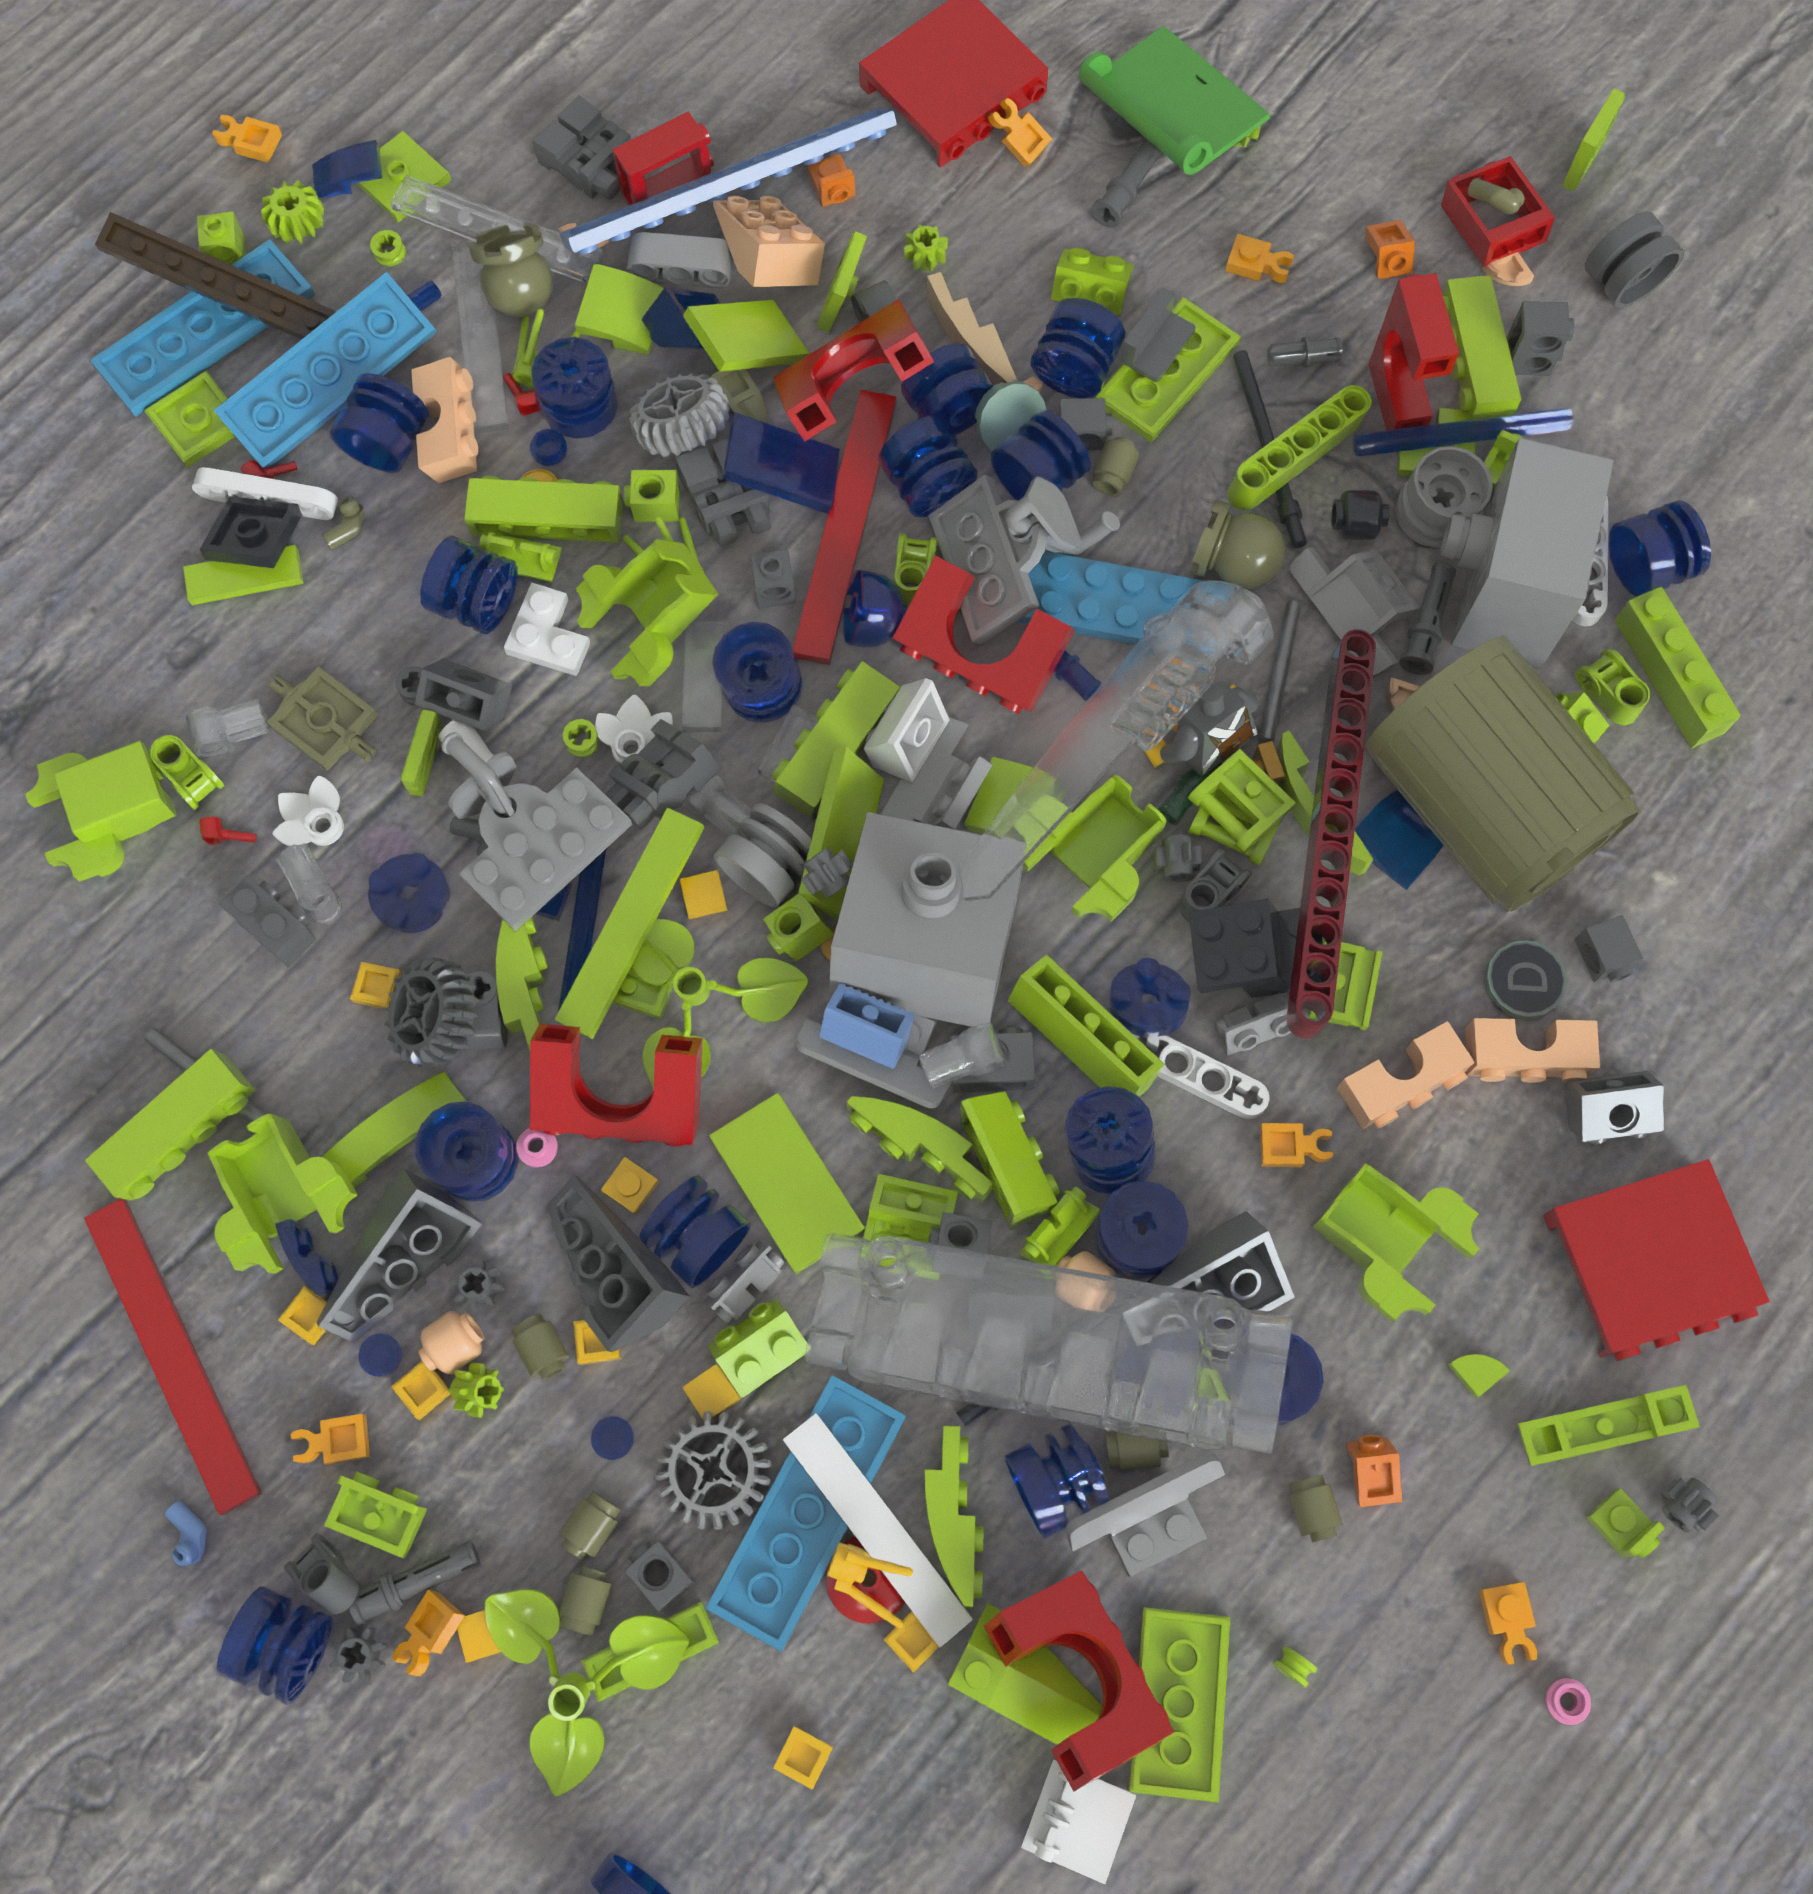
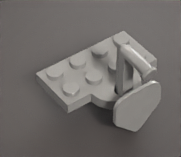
(1004, 543)
(537, 844)

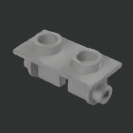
(1245, 1032)
(730, 1290)

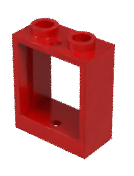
(657, 149)
(1519, 235)

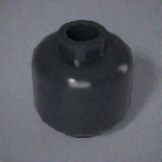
(1359, 515)

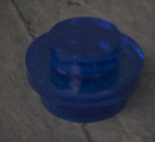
(548, 447)
(380, 1355)
(612, 1438)

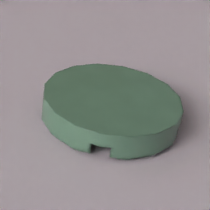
(1005, 411)

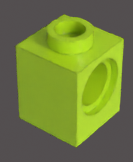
(221, 237)
(653, 481)
(810, 935)

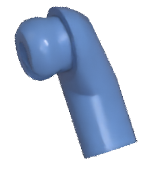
(192, 1534)

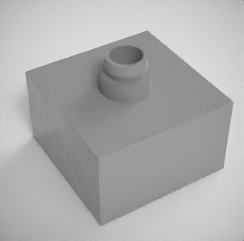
(1529, 549)
(912, 932)

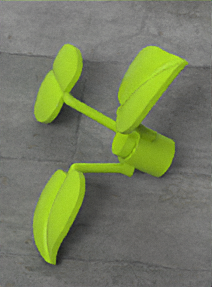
(767, 984)
(561, 1742)

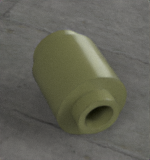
(1115, 466)
(539, 1347)
(1134, 1451)
(1315, 1508)
(589, 1526)
(584, 1600)

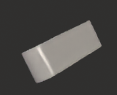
(680, 259)

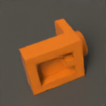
(832, 180)
(1392, 247)
(1375, 1470)

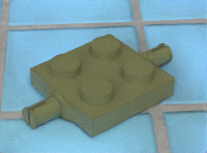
(322, 718)

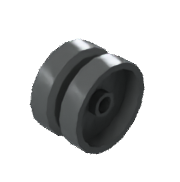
(1634, 259)

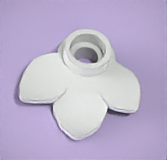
(628, 727)
(307, 813)

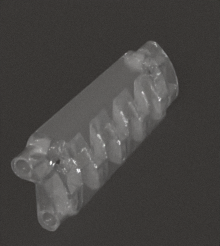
(1051, 1342)

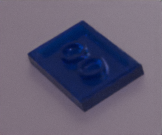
(781, 463)

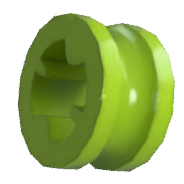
(383, 238)
(588, 746)
(1295, 1666)

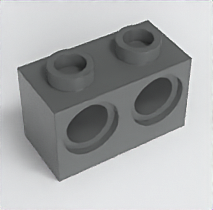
(1539, 337)

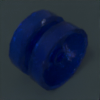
(948, 387)

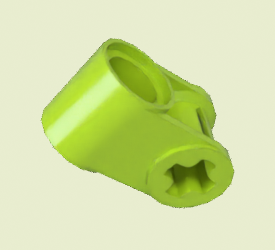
(912, 563)
(1613, 683)
(188, 773)

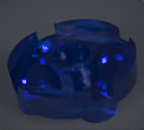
(388, 884)
(1151, 979)

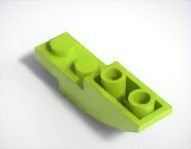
(517, 971)
(910, 1131)
(954, 1535)

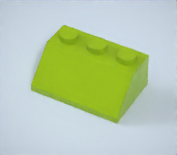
(1009, 1157)

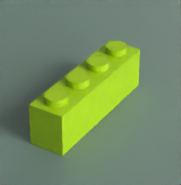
(1484, 358)
(544, 509)
(1677, 667)
(841, 722)
(1083, 1029)
(171, 1126)

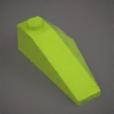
(1031, 1691)

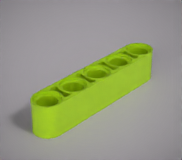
(1298, 447)

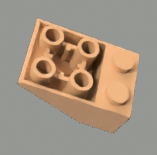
(769, 242)

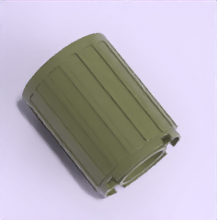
(1502, 774)

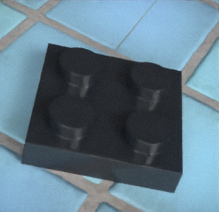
(251, 532)

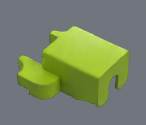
(664, 593)
(104, 803)
(1101, 846)
(272, 1182)
(1386, 1228)

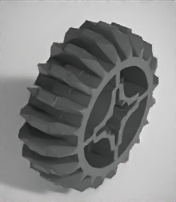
(431, 1012)

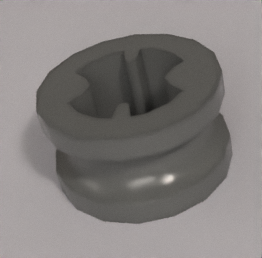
(405, 680)

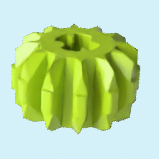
(292, 212)

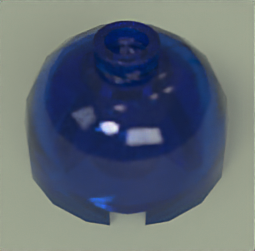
(873, 610)

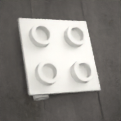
(1078, 1826)

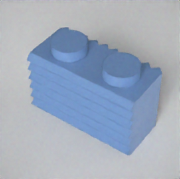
(866, 1025)

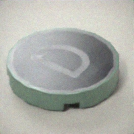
(1525, 980)

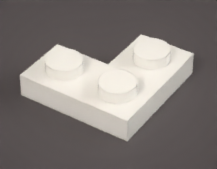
(537, 635)

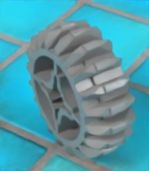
(679, 414)
(703, 1488)

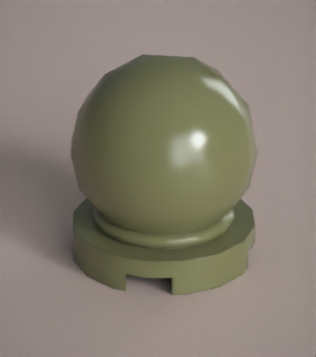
(513, 272)
(1240, 548)

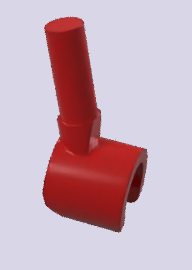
(526, 400)
(253, 468)
(214, 834)

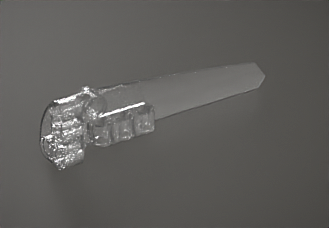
(1131, 707)

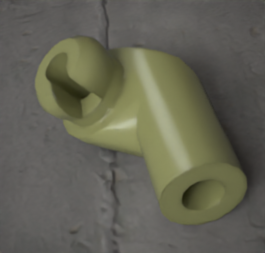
(1498, 197)
(350, 523)

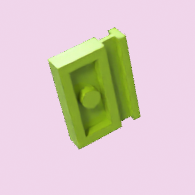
(1355, 986)

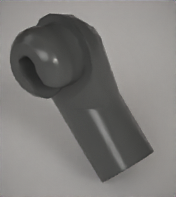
(468, 828)

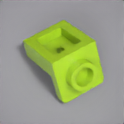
(1625, 1525)

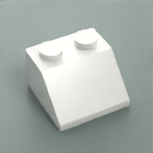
(907, 730)

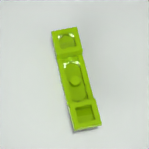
(1294, 766)
(391, 1127)
(1608, 1425)

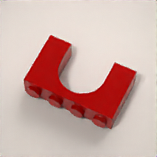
(1412, 346)
(812, 381)
(929, 632)
(566, 1105)
(1074, 1618)

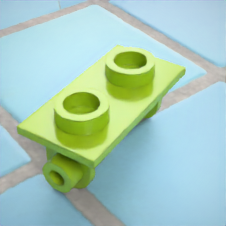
(531, 557)
(1061, 1230)

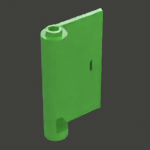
(1174, 99)

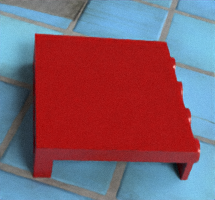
(954, 74)
(1659, 1259)

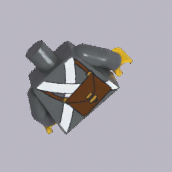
(1210, 729)

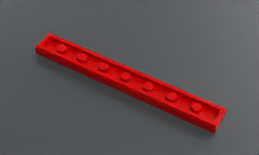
(844, 528)
(172, 1357)

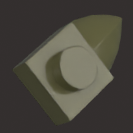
(742, 393)

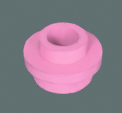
(540, 1158)
(1581, 1701)

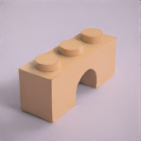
(450, 446)
(1497, 1052)
(1437, 1061)

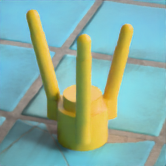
(850, 1565)

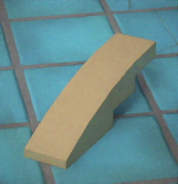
(962, 327)

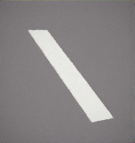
(877, 1529)

